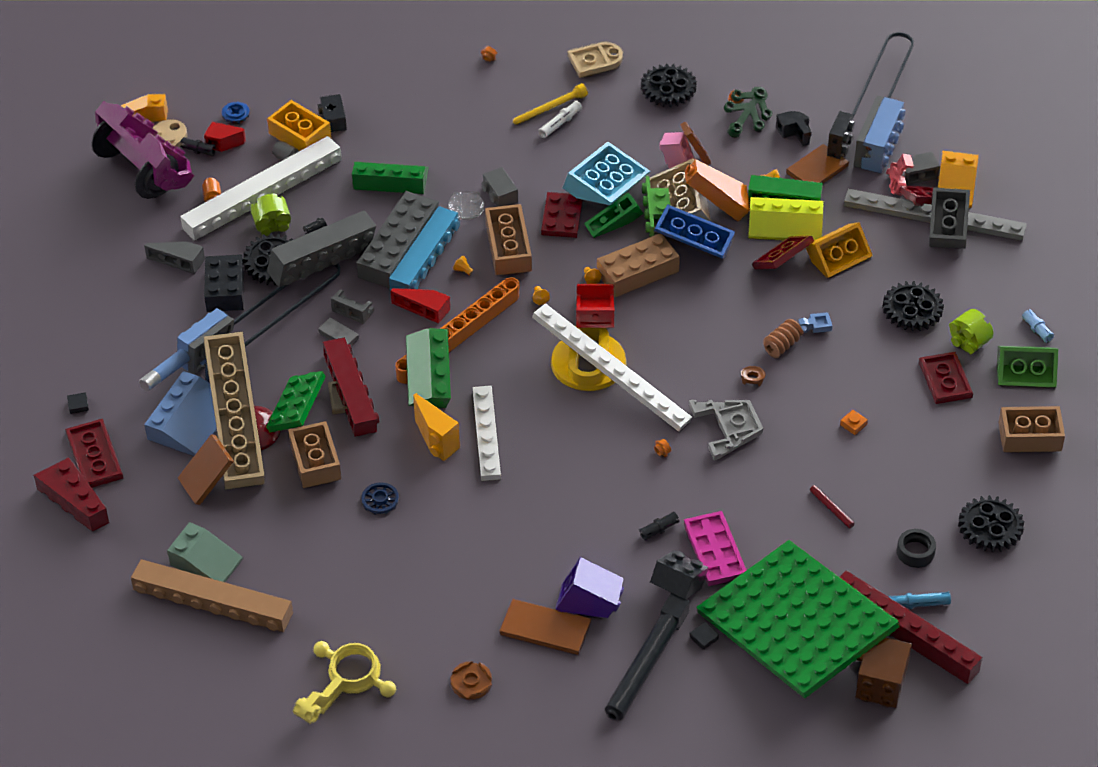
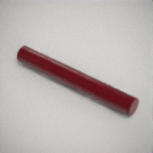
(831, 506)

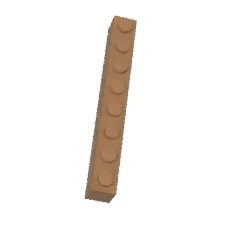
(212, 595)

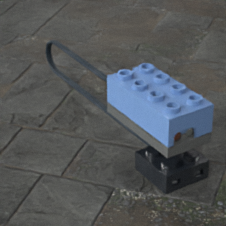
(880, 127)

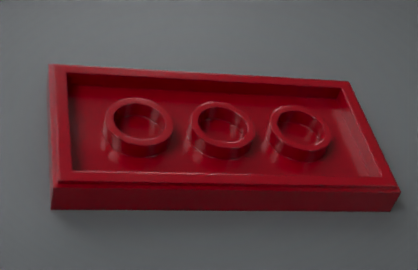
(94, 453)

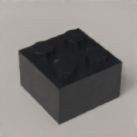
(679, 574)

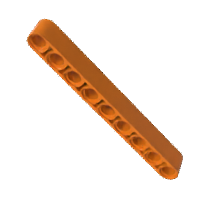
(473, 318)

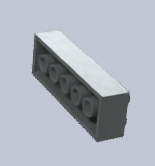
(395, 238)
(321, 248)

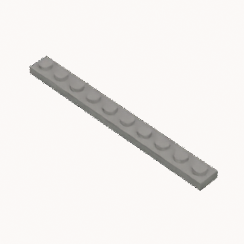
(907, 209)

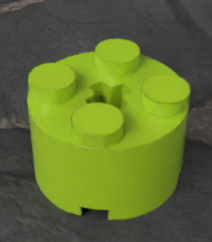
(270, 214)
(970, 331)

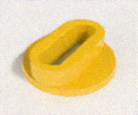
(566, 362)

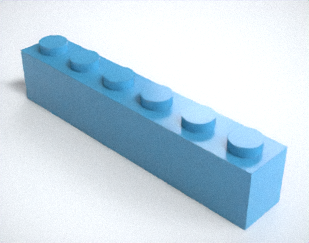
(425, 249)

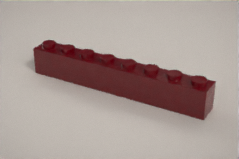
(923, 636)

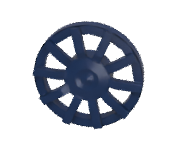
(380, 498)

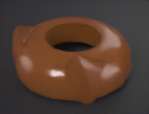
(753, 370)

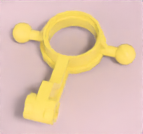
(318, 703)

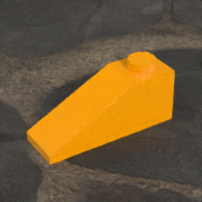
(150, 107)

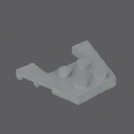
(736, 421)

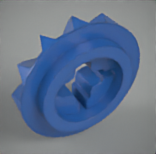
(235, 107)

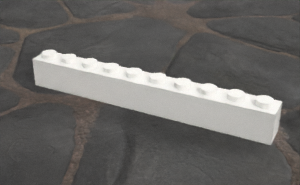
(270, 181)

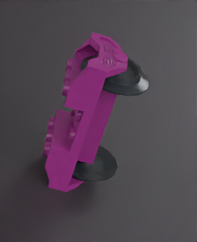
(159, 162)

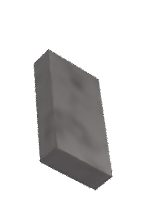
(333, 330)

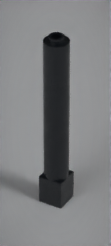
(671, 618)

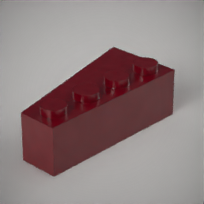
(71, 491)

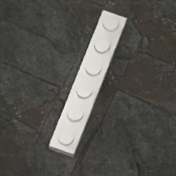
(486, 433)

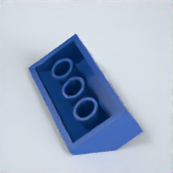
(695, 231)

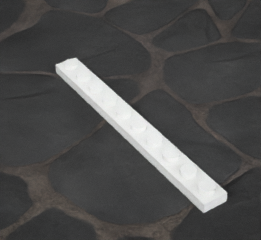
(612, 367)

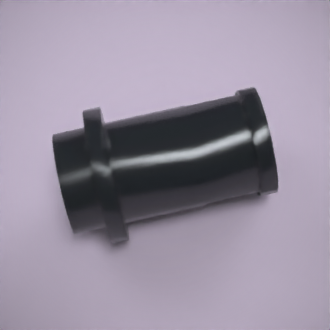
(319, 223)

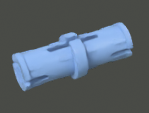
(1038, 325)

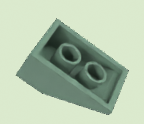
(203, 554)

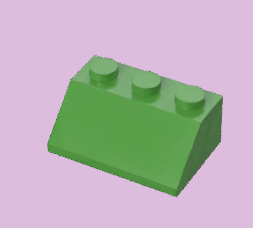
(1027, 366)

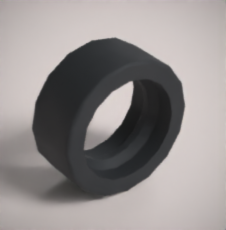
(920, 536)

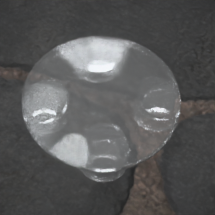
(467, 204)

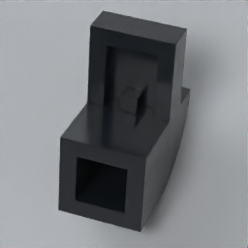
(792, 124)

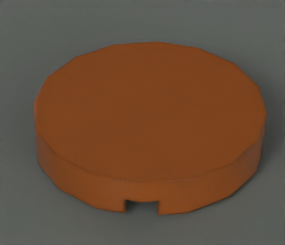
(471, 680)

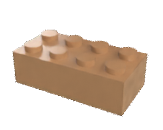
(508, 239)
(638, 264)

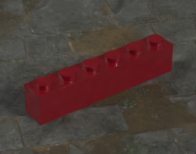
(350, 386)

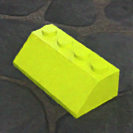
(784, 218)

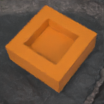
(853, 422)

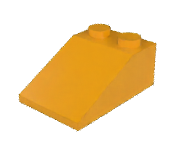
(958, 172)
(437, 428)

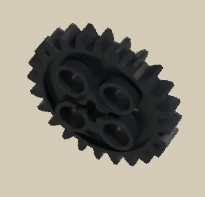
(668, 85)
(258, 255)
(913, 306)
(991, 523)

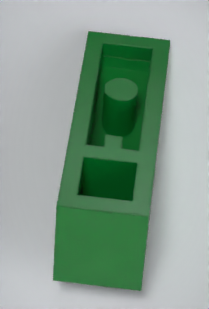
(614, 216)

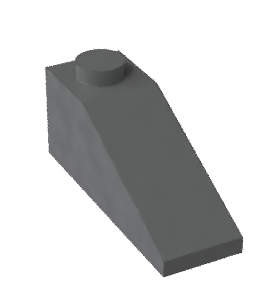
(176, 254)

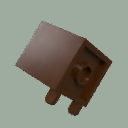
(883, 672)

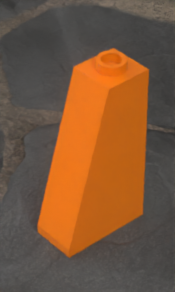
(719, 189)

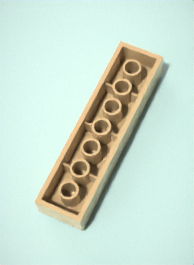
(234, 408)

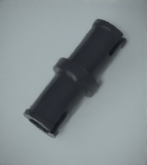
(198, 146)
(659, 525)

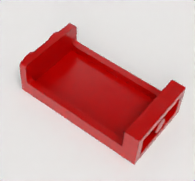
(595, 306)

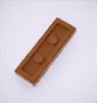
(695, 143)

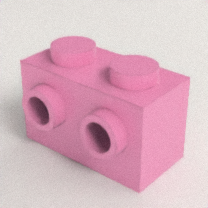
(675, 148)

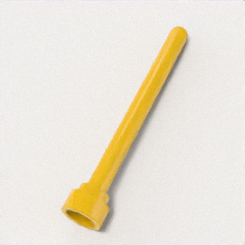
(579, 92)

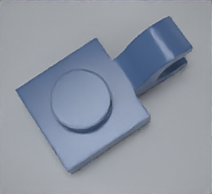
(817, 322)

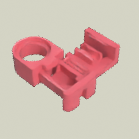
(896, 171)

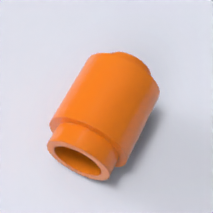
(210, 189)

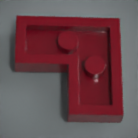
(917, 194)

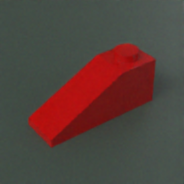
(422, 302)

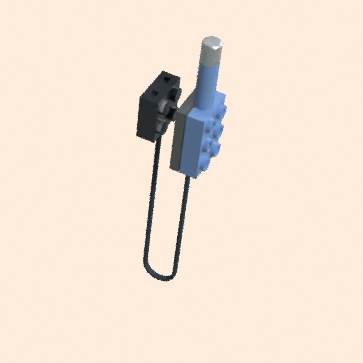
(190, 343)

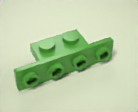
(655, 202)

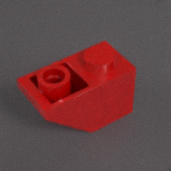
(224, 136)

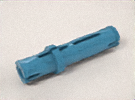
(929, 599)

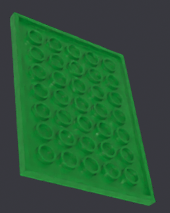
(797, 618)

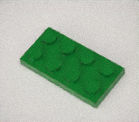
(296, 401)

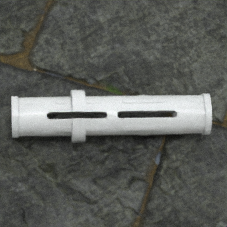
(573, 109)

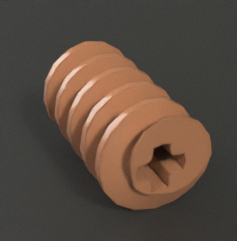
(782, 338)

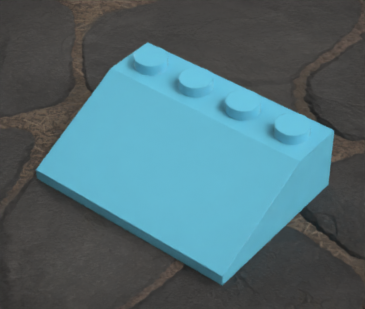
(604, 176)

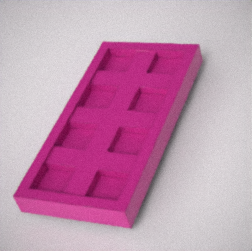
(715, 547)

